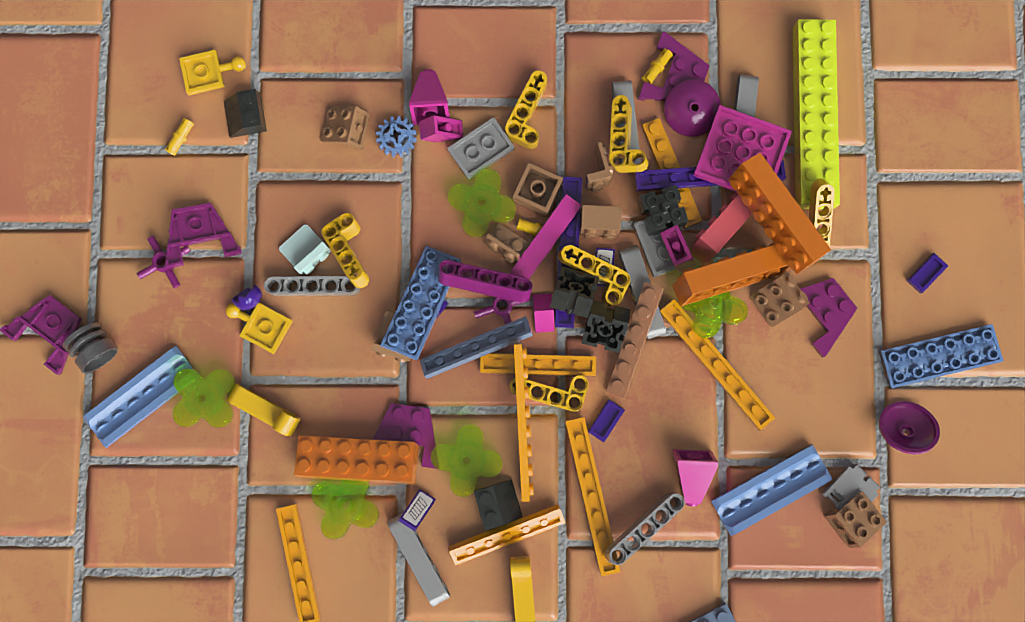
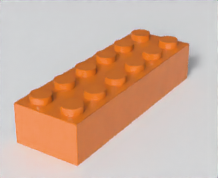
(778, 213)
(729, 274)
(356, 459)

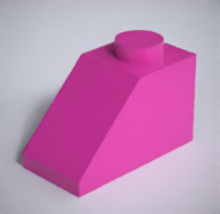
(440, 129)
(678, 248)

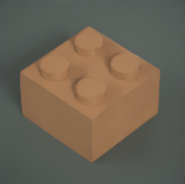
(537, 189)
(600, 221)

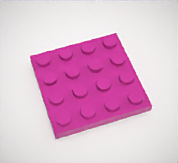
(734, 140)

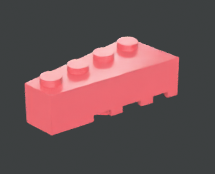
(720, 229)

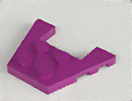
(684, 67)
(194, 226)
(832, 310)
(50, 321)
(409, 425)

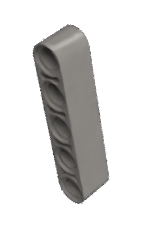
(625, 88)
(746, 94)
(634, 265)
(303, 286)
(653, 527)
(419, 561)

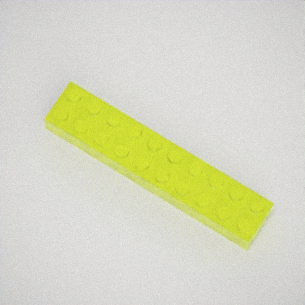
(815, 107)

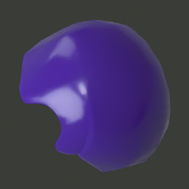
(247, 298)

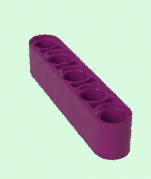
(473, 277)

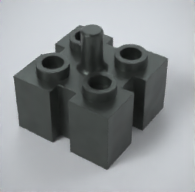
(662, 210)
(574, 292)
(606, 326)

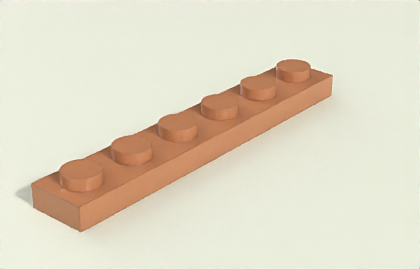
(634, 340)

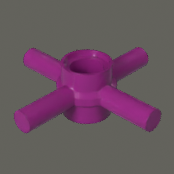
(156, 262)
(493, 309)

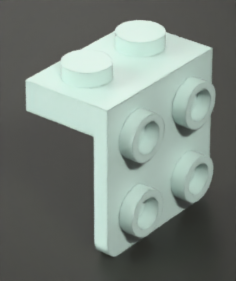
(304, 250)

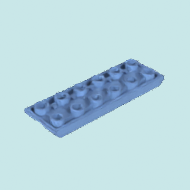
(418, 306)
(941, 356)
(137, 398)
(771, 490)

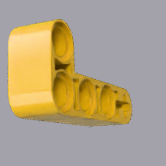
(529, 107)
(624, 133)
(816, 201)
(337, 235)
(595, 264)
(565, 395)
(264, 410)
(522, 589)

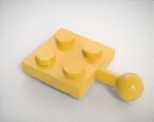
(204, 72)
(263, 327)

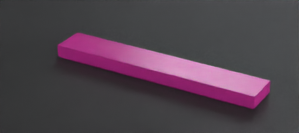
(546, 237)

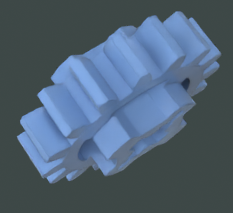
(388, 138)

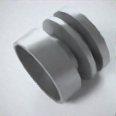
(90, 347)

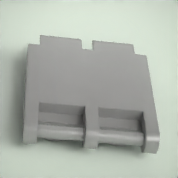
(849, 484)

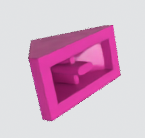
(543, 313)

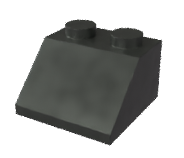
(245, 113)
(498, 504)

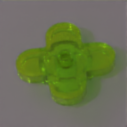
(477, 217)
(710, 317)
(214, 387)
(482, 462)
(337, 518)

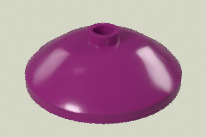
(679, 112)
(912, 420)

